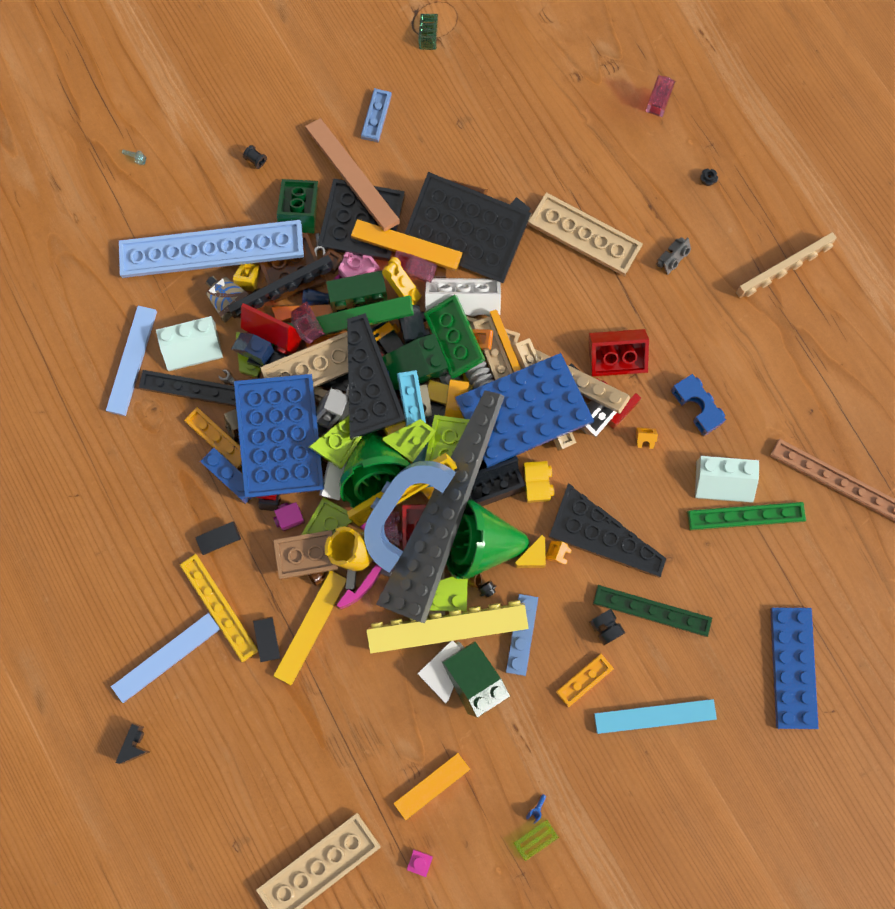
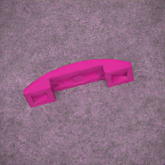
(350, 598)

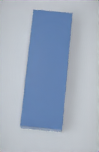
(376, 115)

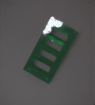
(428, 37)

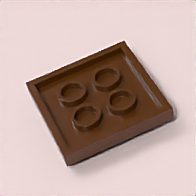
(280, 268)

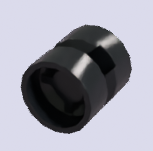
(606, 620)

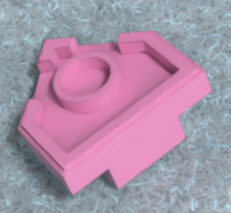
(357, 265)

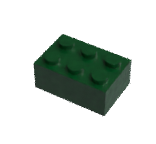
(356, 291)

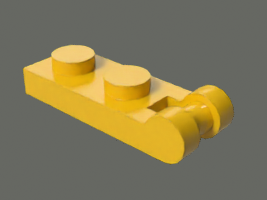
(400, 281)

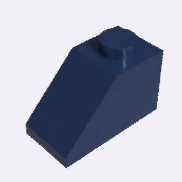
(253, 348)

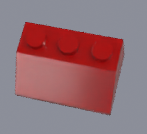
(270, 329)
(619, 352)

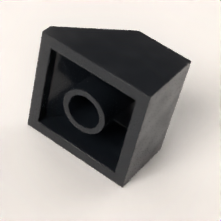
(413, 326)

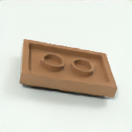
(302, 555)

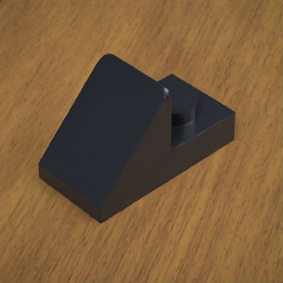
(129, 749)

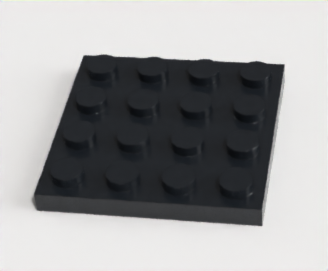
(341, 216)

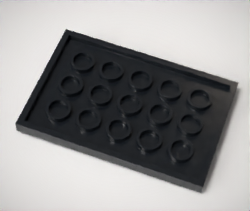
(469, 223)

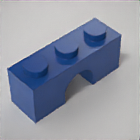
(692, 390)
(225, 472)

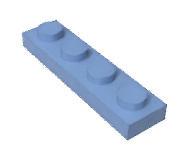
(522, 639)

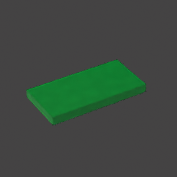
(454, 336)

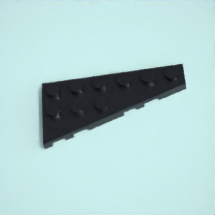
(371, 392)
(597, 532)

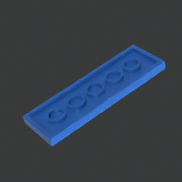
(794, 668)

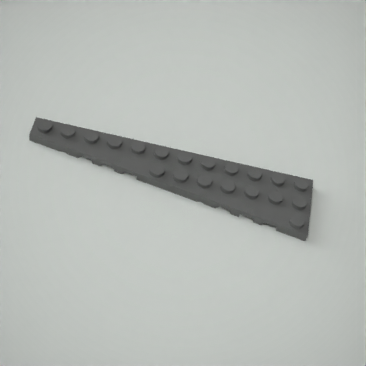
(427, 550)

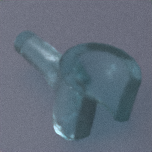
(139, 157)

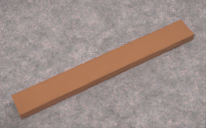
(352, 175)
(834, 479)

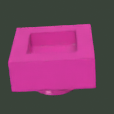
(419, 863)

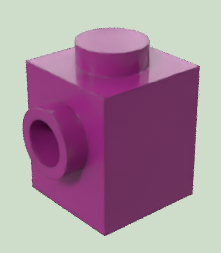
(288, 516)

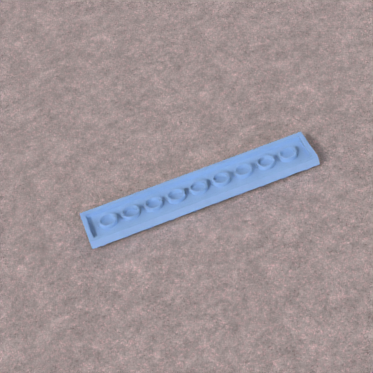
(211, 248)

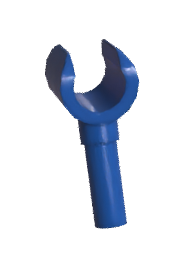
(536, 811)

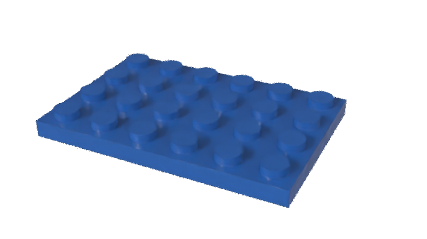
(536, 408)
(274, 435)

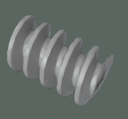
(479, 375)

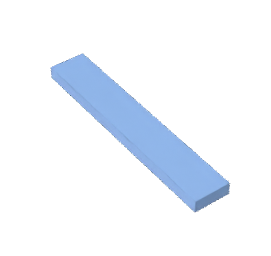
(131, 361)
(165, 658)

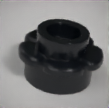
(706, 180)
(487, 589)

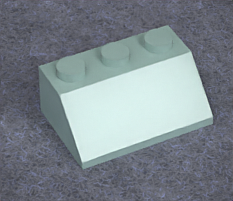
(189, 343)
(726, 479)

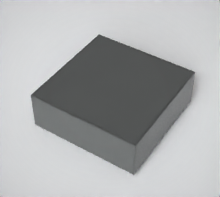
(351, 580)

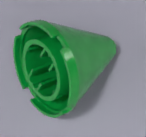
(369, 469)
(483, 542)

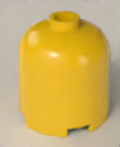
(347, 549)

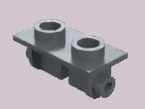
(680, 248)

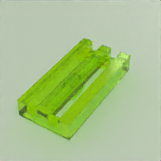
(550, 830)

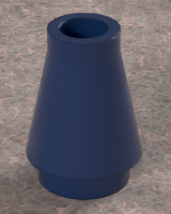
(315, 297)

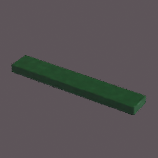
(652, 611)

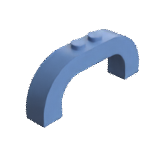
(376, 542)

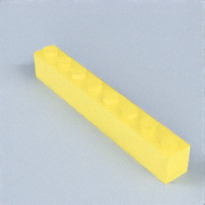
(448, 627)

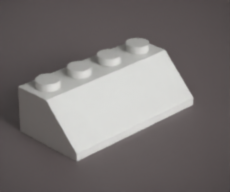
(475, 295)

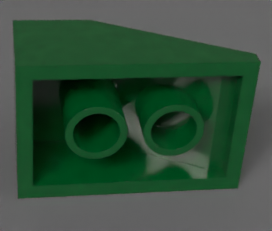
(298, 202)
(419, 355)
(475, 680)

